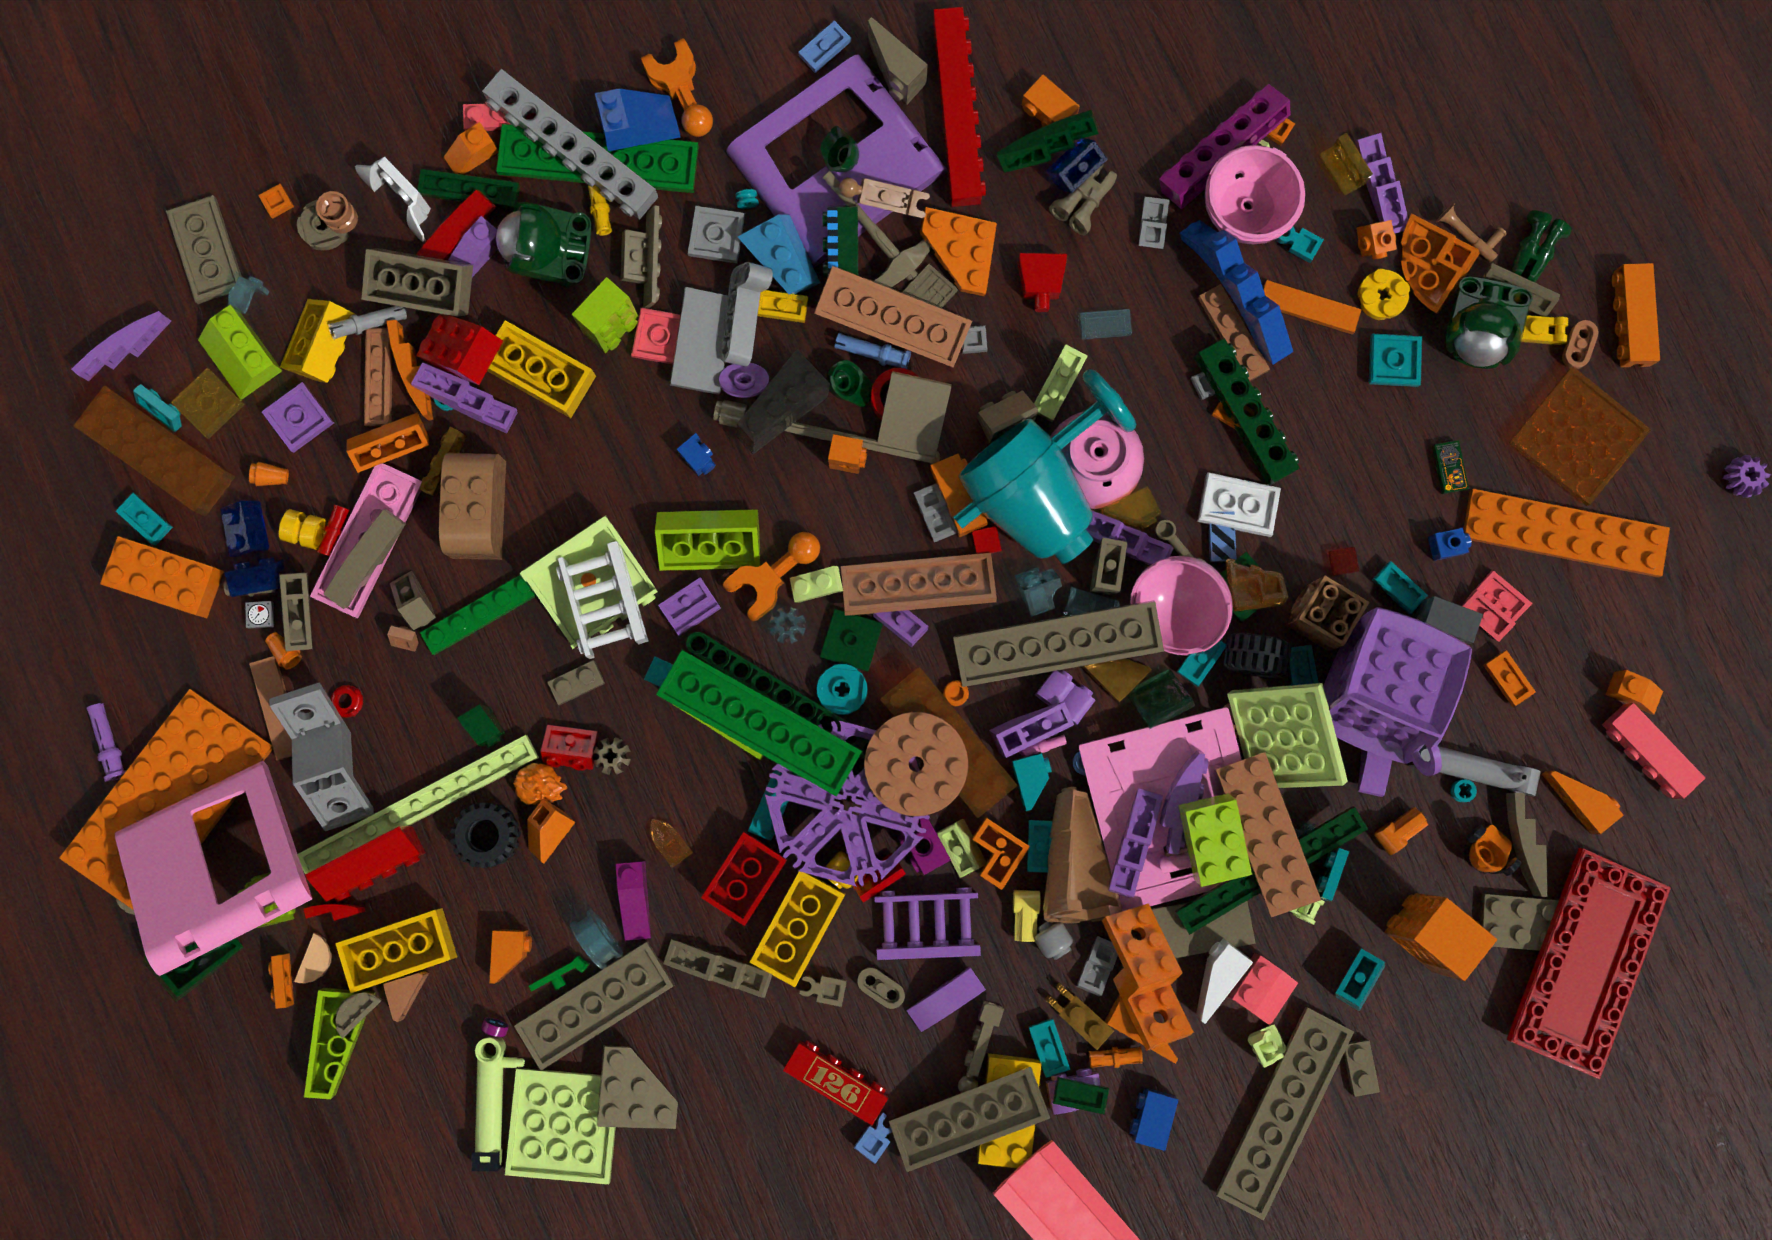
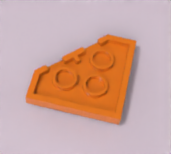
(961, 247)

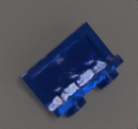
(244, 528)
(254, 578)

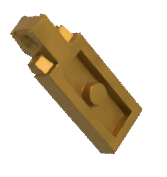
(450, 443)

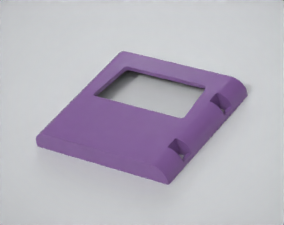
(883, 155)

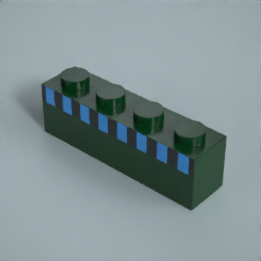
(841, 239)

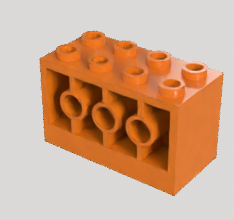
(1440, 935)

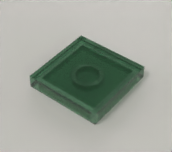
(1160, 698)

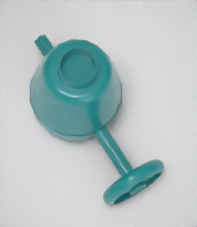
(1029, 485)

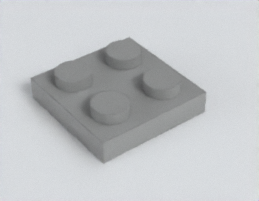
(716, 234)

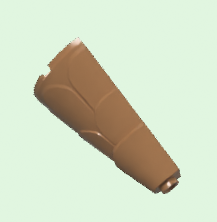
(1077, 864)

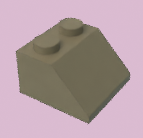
(1006, 414)

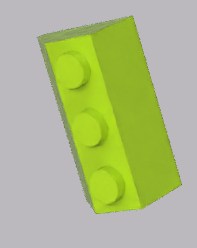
(238, 352)

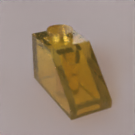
(1134, 509)

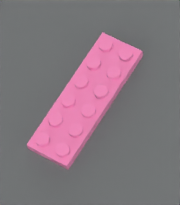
(387, 490)

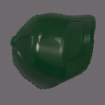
(839, 150)
(849, 383)

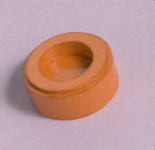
(956, 693)

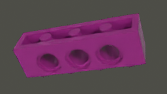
(935, 856)

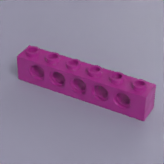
(1256, 126)

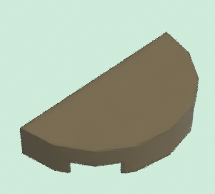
(354, 1010)

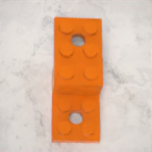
(1147, 976)

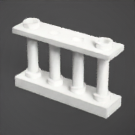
(627, 605)

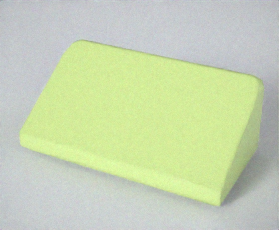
(961, 848)

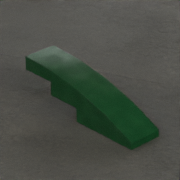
(1052, 138)

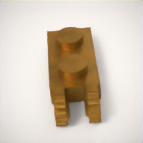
(1081, 1018)

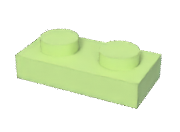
(816, 584)

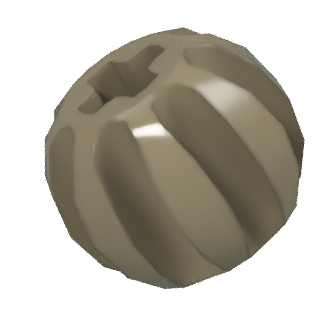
(615, 747)

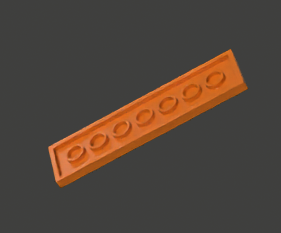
(1566, 533)

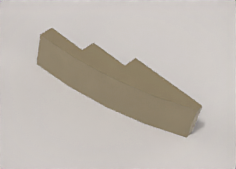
(364, 558)
(1524, 843)
(717, 968)

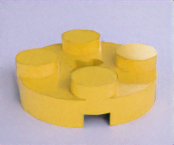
(1382, 280)

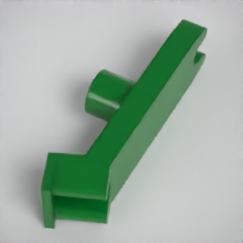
(556, 978)

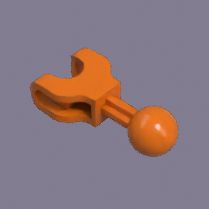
(677, 81)
(766, 579)

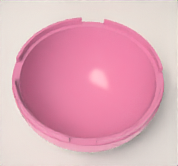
(1190, 603)

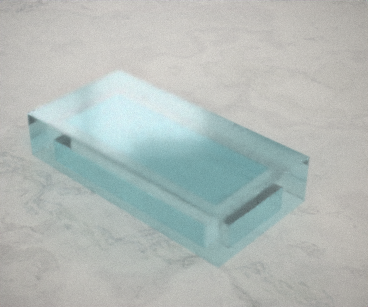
(1105, 324)

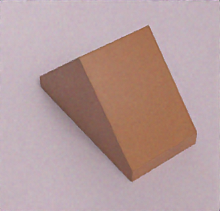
(402, 993)

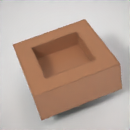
(403, 638)

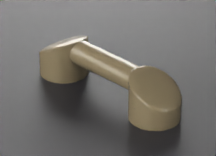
(1166, 531)

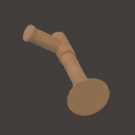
(1485, 249)

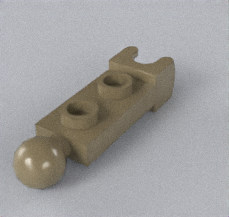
(990, 1016)

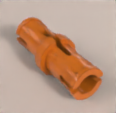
(1115, 1057)

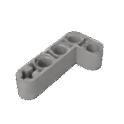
(742, 311)

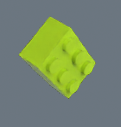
(606, 315)
(1215, 839)

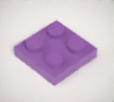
(297, 417)

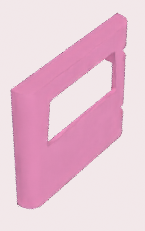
(172, 881)

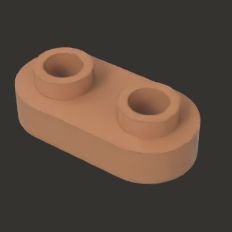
(1580, 346)

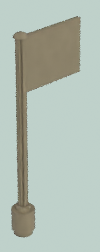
(908, 425)

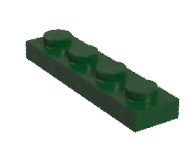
(460, 187)

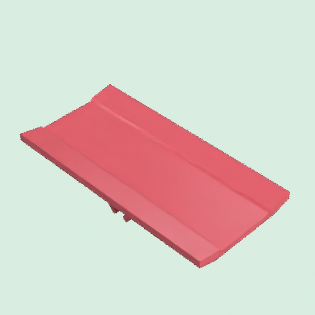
(1058, 1202)

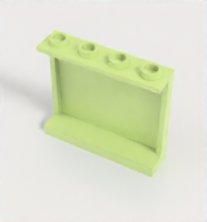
(585, 546)

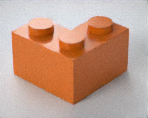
(1005, 849)

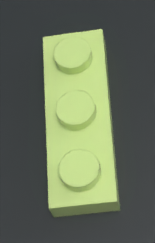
(1059, 382)

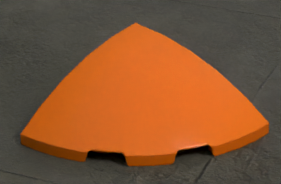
(1434, 262)

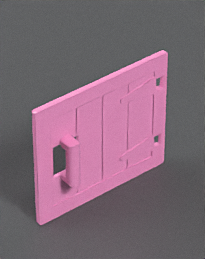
(1151, 764)

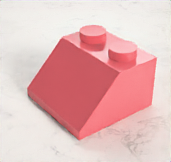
(1263, 989)

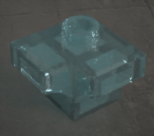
(1038, 589)

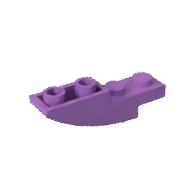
(1184, 789)

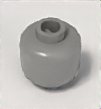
(1053, 940)

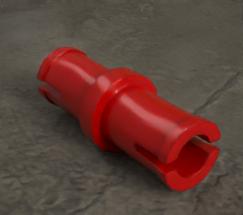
(333, 530)

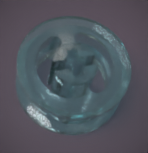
(596, 939)

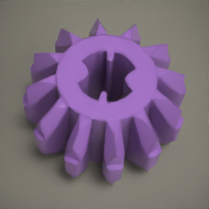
(1745, 467)

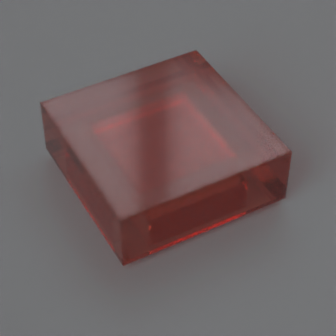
(1343, 561)

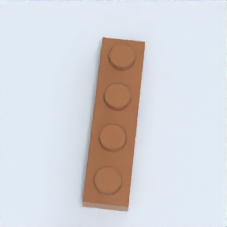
(1231, 327)

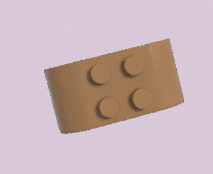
(472, 506)

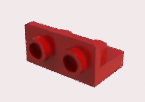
(569, 747)

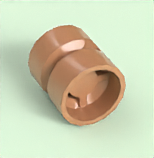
(336, 212)

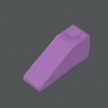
(476, 245)
(1030, 729)

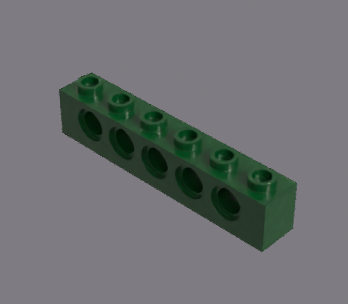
(1233, 405)

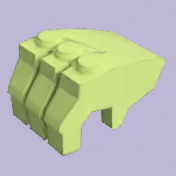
(1267, 1045)

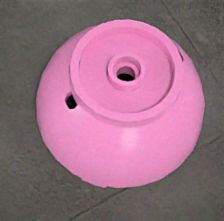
(1268, 184)
(1119, 464)

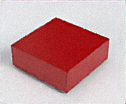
(986, 540)

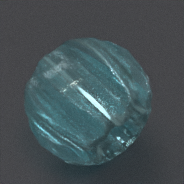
(792, 630)

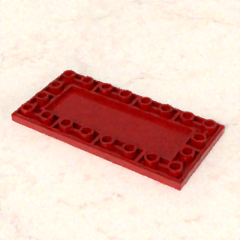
(1588, 963)

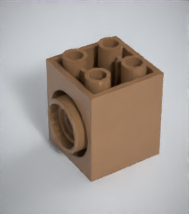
(1326, 613)

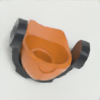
(1489, 851)

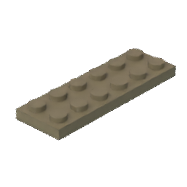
(594, 1005)
(969, 1119)

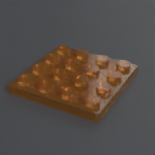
(1579, 436)

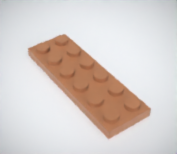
(892, 316)
(918, 584)
(1269, 835)

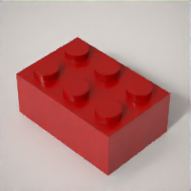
(459, 348)
(744, 878)

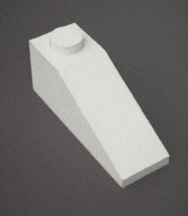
(1222, 972)

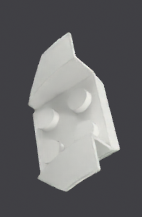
(384, 171)

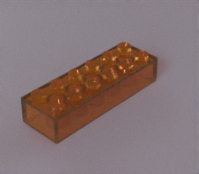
(154, 451)
(985, 778)

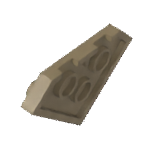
(632, 1094)

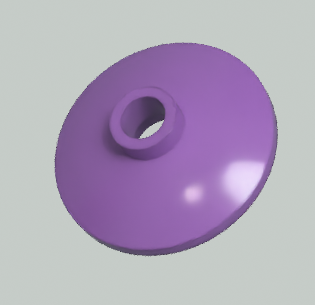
(743, 381)

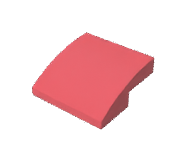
(1498, 603)

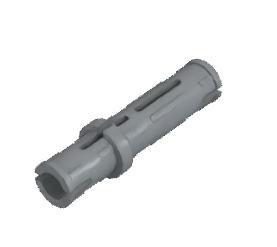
(357, 324)

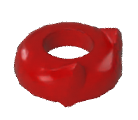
(357, 700)

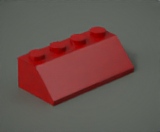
(367, 863)

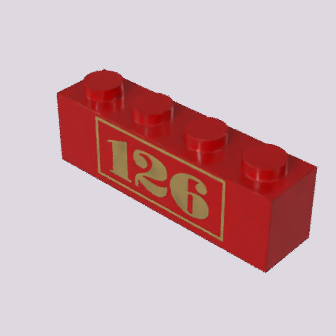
(835, 1082)

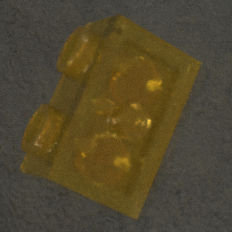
(1346, 165)

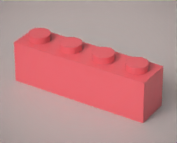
(1653, 751)

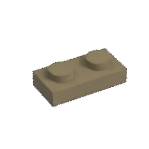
(576, 682)
(1361, 1068)

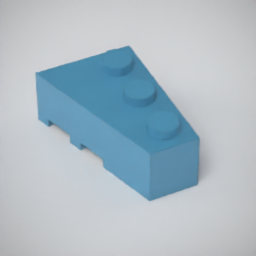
(781, 249)

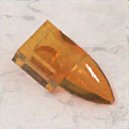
(669, 842)

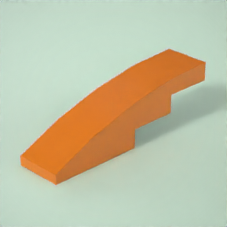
(407, 366)

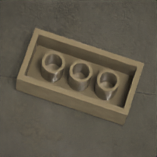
(417, 282)

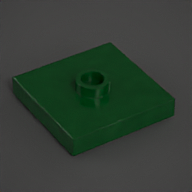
(851, 640)

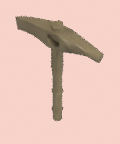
(901, 264)

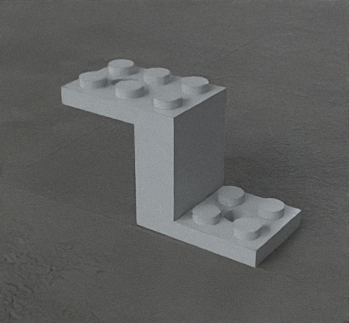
(321, 757)

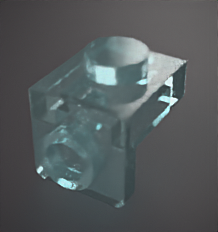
(242, 293)

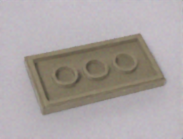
(204, 248)
(1233, 926)

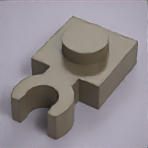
(829, 990)

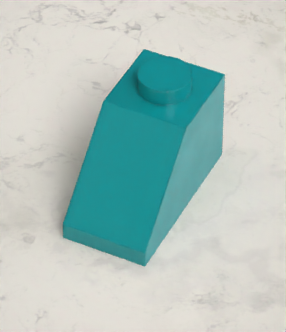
(1031, 777)

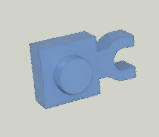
(873, 1141)

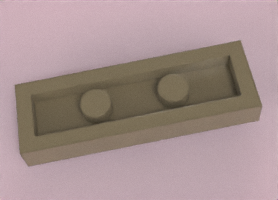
(1543, 298)

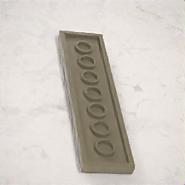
(1058, 643)
(1284, 1113)

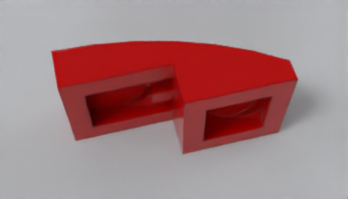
(338, 910)

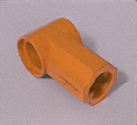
(1395, 834)

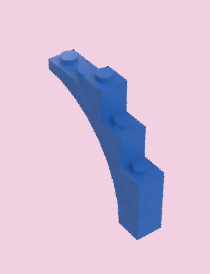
(1244, 286)

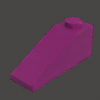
(633, 899)

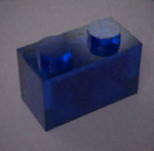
(1076, 165)

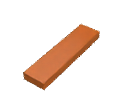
(1313, 307)

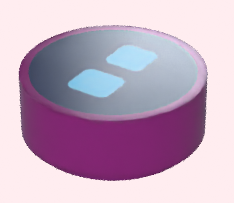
(494, 1027)

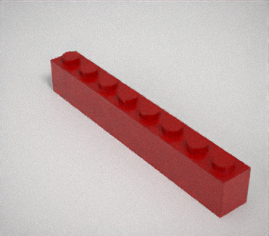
(957, 106)

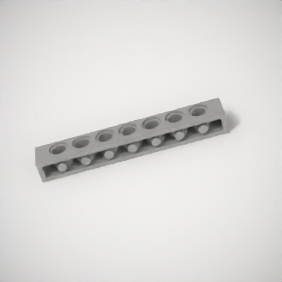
(505, 87)

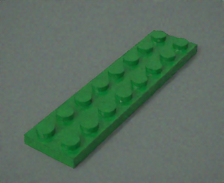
(662, 164)
(759, 723)

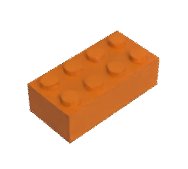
(162, 577)

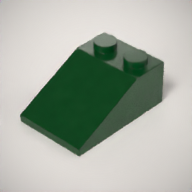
(191, 974)

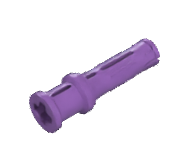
(109, 754)

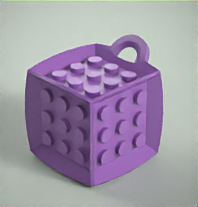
(1397, 687)

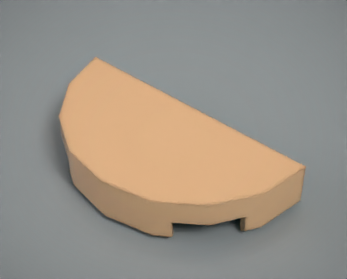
(316, 960)

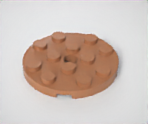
(920, 791)

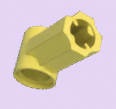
(1026, 907)

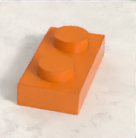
(1509, 678)
(282, 980)

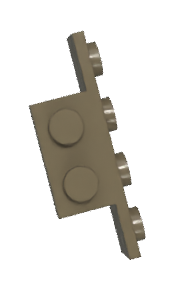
(640, 257)

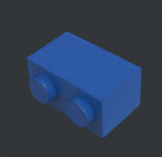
(1153, 1118)

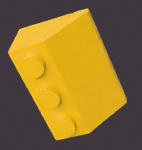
(312, 348)

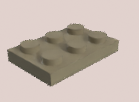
(1517, 920)

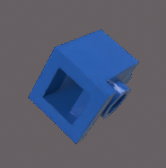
(697, 455)
(1442, 548)

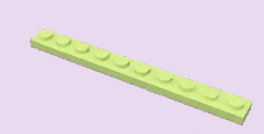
(422, 802)

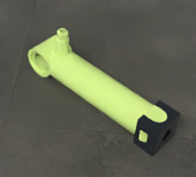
(488, 1150)

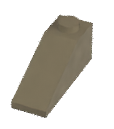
(296, 611)

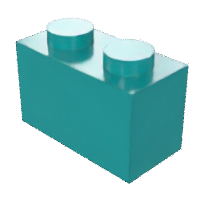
(1360, 979)

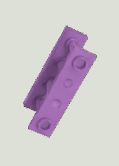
(915, 947)

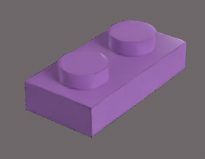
(903, 624)

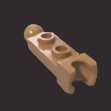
(884, 196)

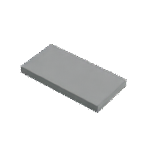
(699, 341)

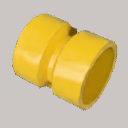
(298, 527)

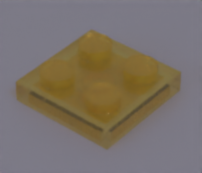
(208, 403)

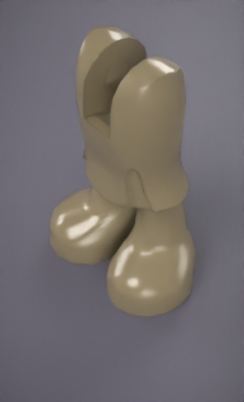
(1090, 195)

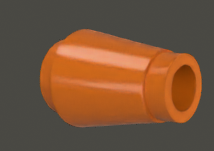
(266, 474)
(284, 658)

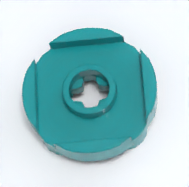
(830, 698)

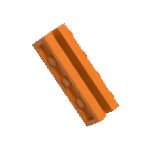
(1636, 315)

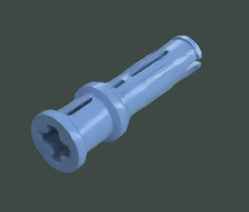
(883, 354)

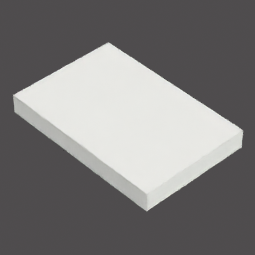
(1252, 502)

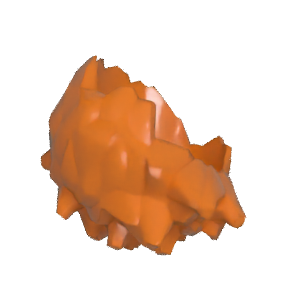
(538, 783)

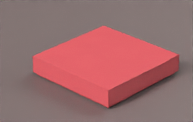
(656, 336)

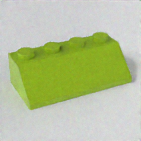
(707, 539)

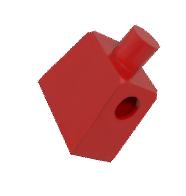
(1041, 277)

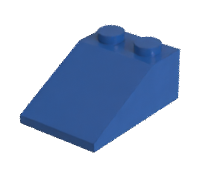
(635, 118)

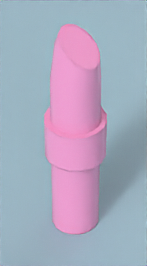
(1044, 746)

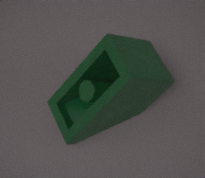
(482, 725)

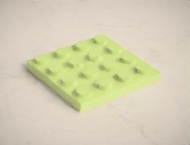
(1293, 731)
(557, 1128)

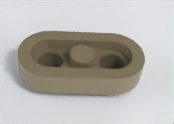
(879, 989)

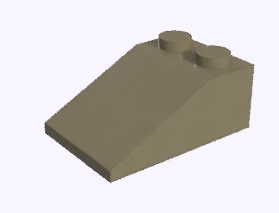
(900, 67)

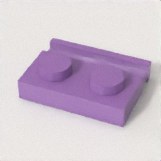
(689, 606)

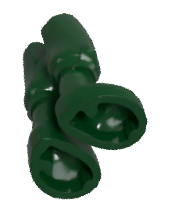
(1530, 252)

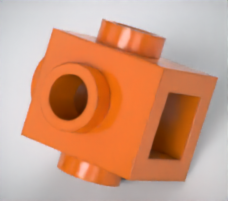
(1376, 239)

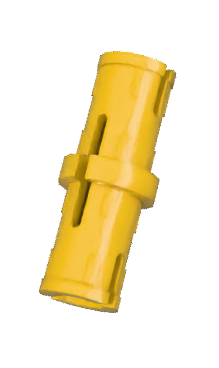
(600, 211)

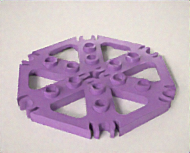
(830, 820)

